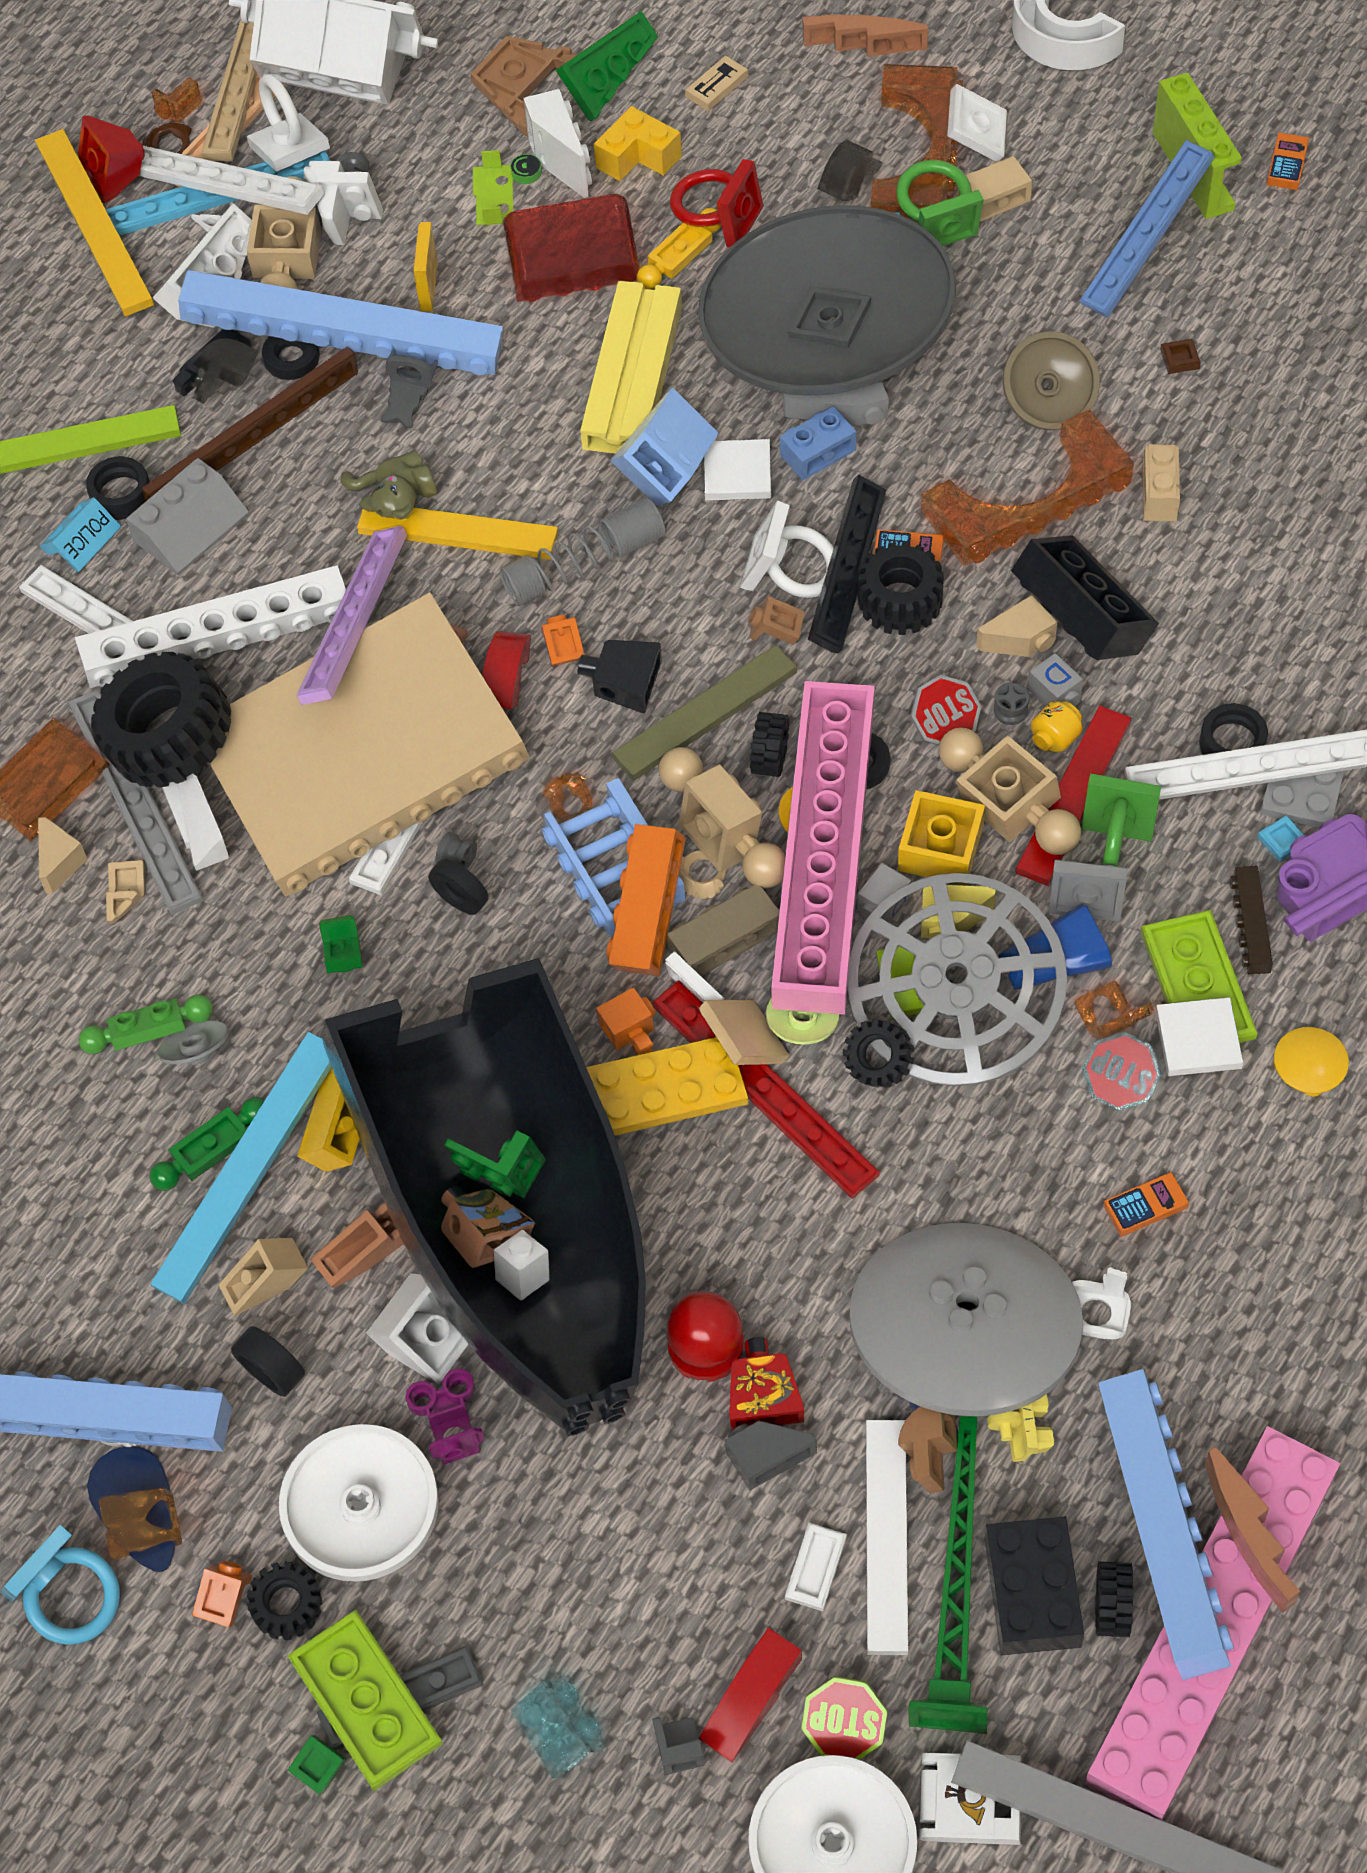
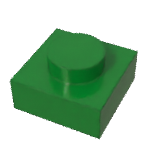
(317, 1764)

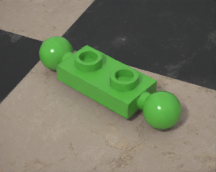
(145, 1024)

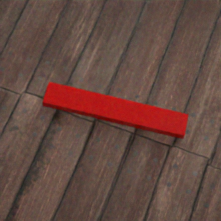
(1092, 757)

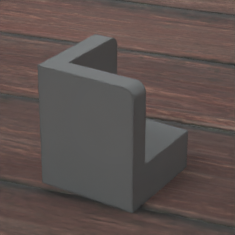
(678, 1745)

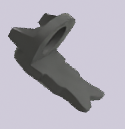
(406, 388)

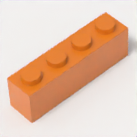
(646, 900)

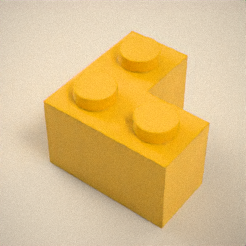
(637, 140)

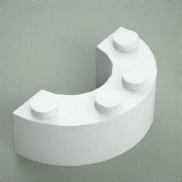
(1065, 42)

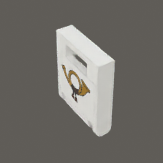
(958, 1812)

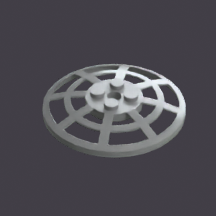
(974, 993)

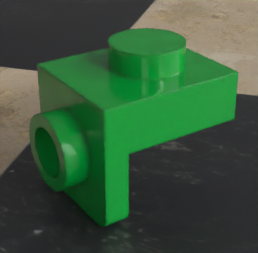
(341, 944)

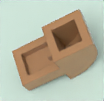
(925, 1439)

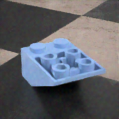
(665, 448)

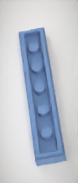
(1147, 228)

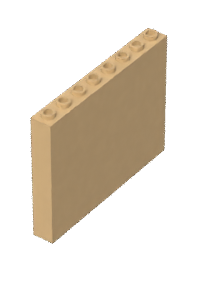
(386, 752)

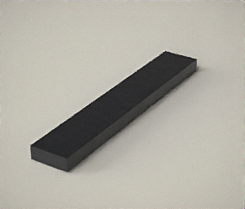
(848, 554)

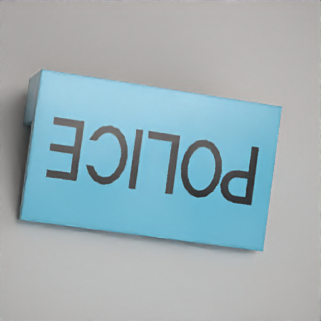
(81, 533)

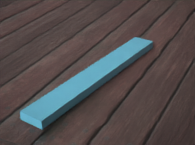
(186, 201)
(243, 1170)

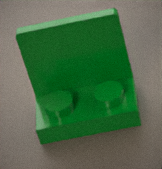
(513, 1173)

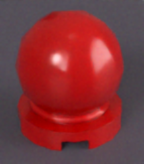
(704, 1336)

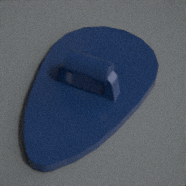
(134, 1470)

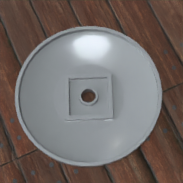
(956, 1358)

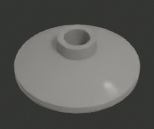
(193, 1043)

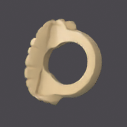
(705, 889)

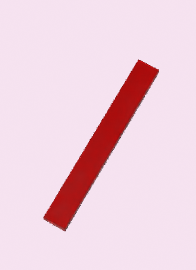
(777, 1100)

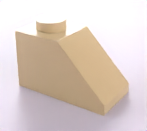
(1019, 630)
(263, 1273)

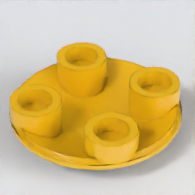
(1311, 1060)

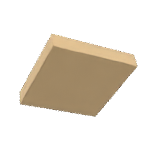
(743, 1032)

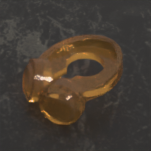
(553, 792)

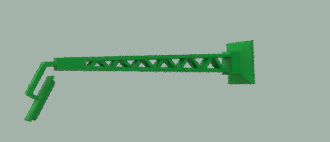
(949, 1700)

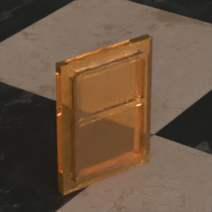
(46, 777)

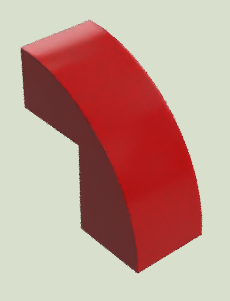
(504, 666)

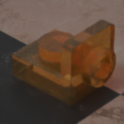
(179, 102)

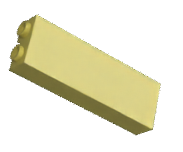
(630, 364)

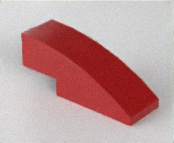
(751, 1694)

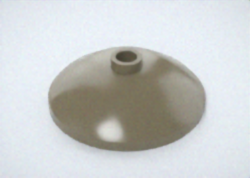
(1065, 365)

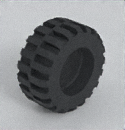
(182, 741)

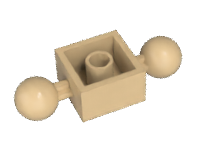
(283, 245)
(1012, 788)
(721, 818)

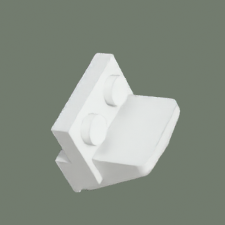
(344, 197)

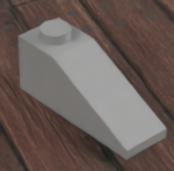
(856, 406)

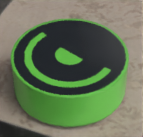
(526, 169)

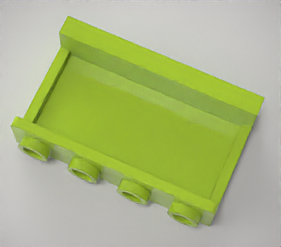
(1184, 116)

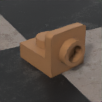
(776, 620)

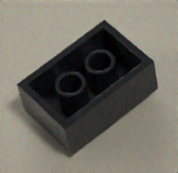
(1033, 1586)

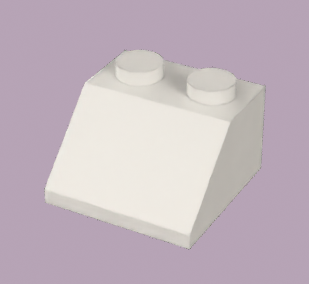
(418, 1331)

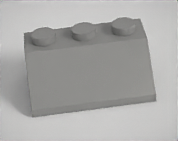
(186, 516)

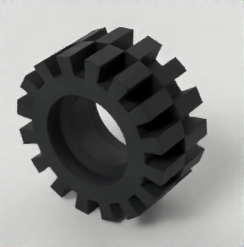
(769, 744)
(900, 1053)
(268, 1584)
(1114, 1599)

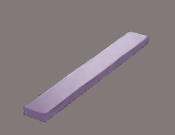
(351, 616)

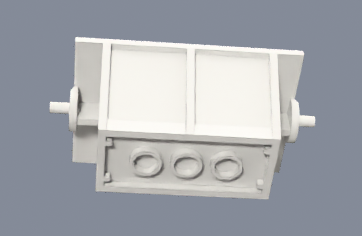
(334, 44)

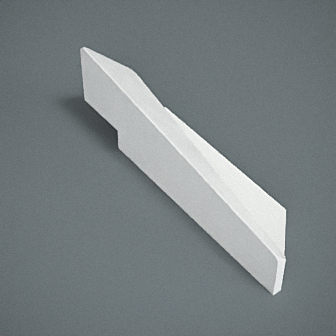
(196, 822)

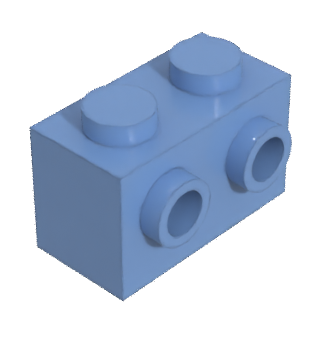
(817, 443)

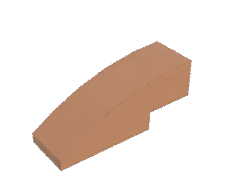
(358, 1247)

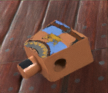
(480, 1223)

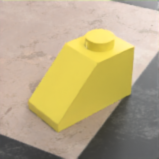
(963, 921)

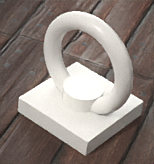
(285, 140)
(769, 548)

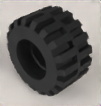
(898, 609)

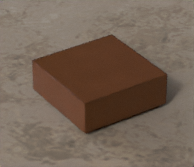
(1180, 356)

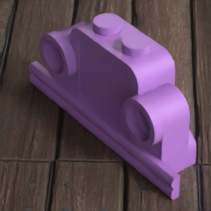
(1325, 877)

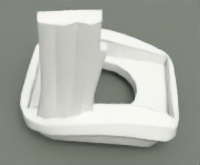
(1112, 1294)

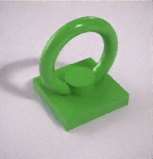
(951, 218)
(1120, 811)

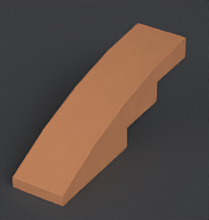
(874, 33)
(1244, 1517)

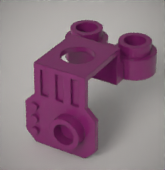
(447, 1411)

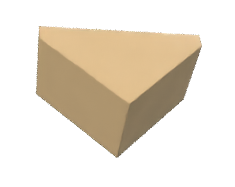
(58, 855)

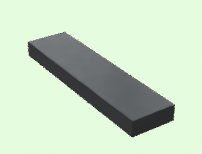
(429, 1685)

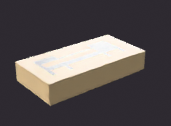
(716, 83)

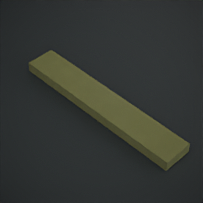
(705, 712)

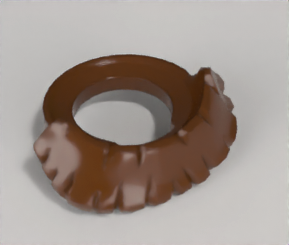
(179, 130)

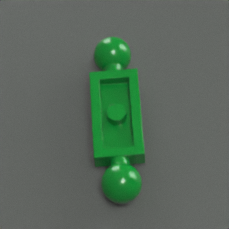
(205, 1146)

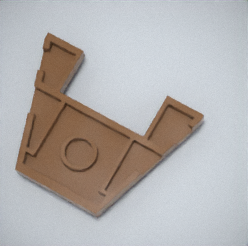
(514, 72)

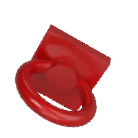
(737, 205)

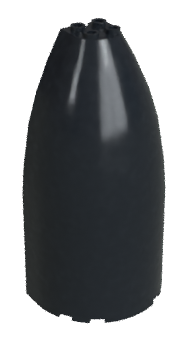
(477, 1082)

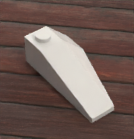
(218, 253)

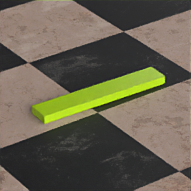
(88, 438)

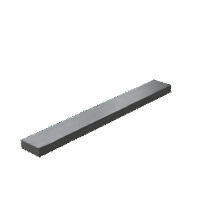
(144, 823)
(1096, 1816)

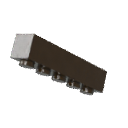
(1251, 920)

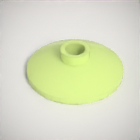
(813, 1030)

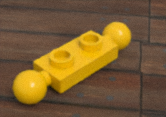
(676, 252)

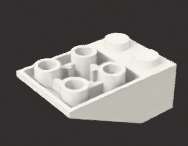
(557, 139)

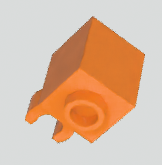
(627, 1021)

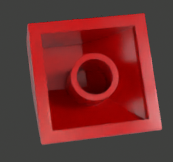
(109, 156)

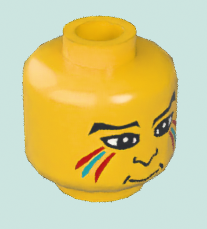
(1056, 726)

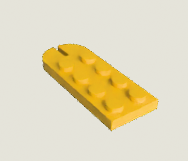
(668, 1085)

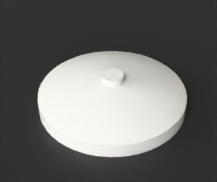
(358, 1502)
(832, 1819)

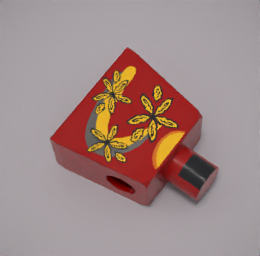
(763, 1388)

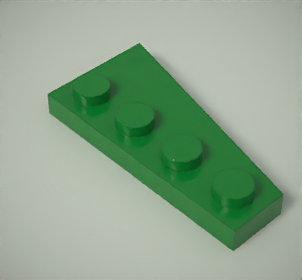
(606, 64)

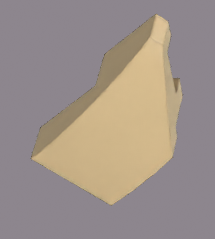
(125, 888)

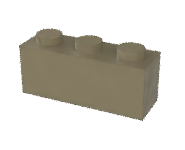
(725, 930)

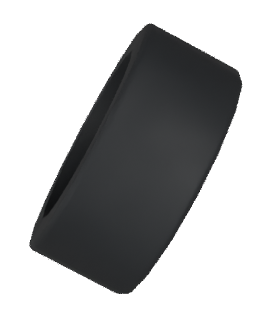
(117, 468)
(1229, 714)
(268, 1361)

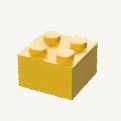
(940, 836)

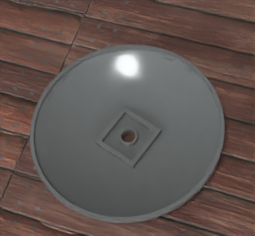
(857, 263)

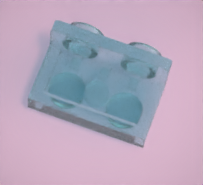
(558, 1726)

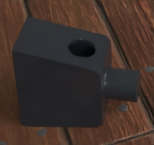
(624, 672)

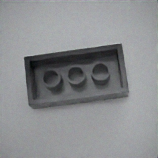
(1084, 597)

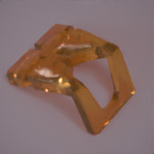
(1115, 995)
(127, 1523)

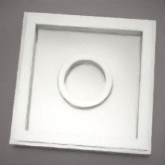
(977, 123)
(738, 470)
(1199, 1036)

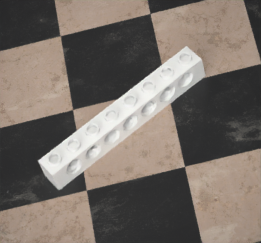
(224, 613)

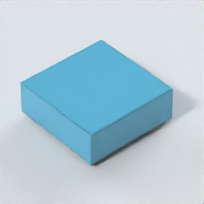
(1279, 837)

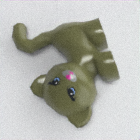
(399, 483)

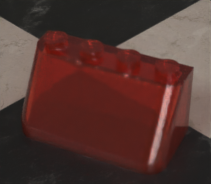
(570, 247)

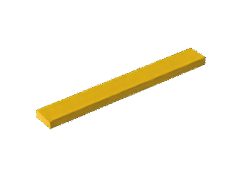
(94, 223)

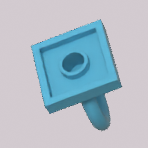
(42, 1568)

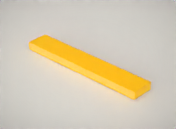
(467, 531)

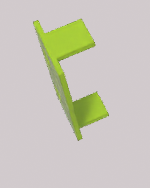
(488, 192)

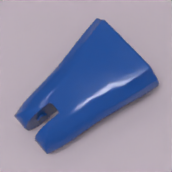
(1081, 944)

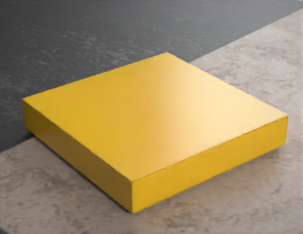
(425, 266)

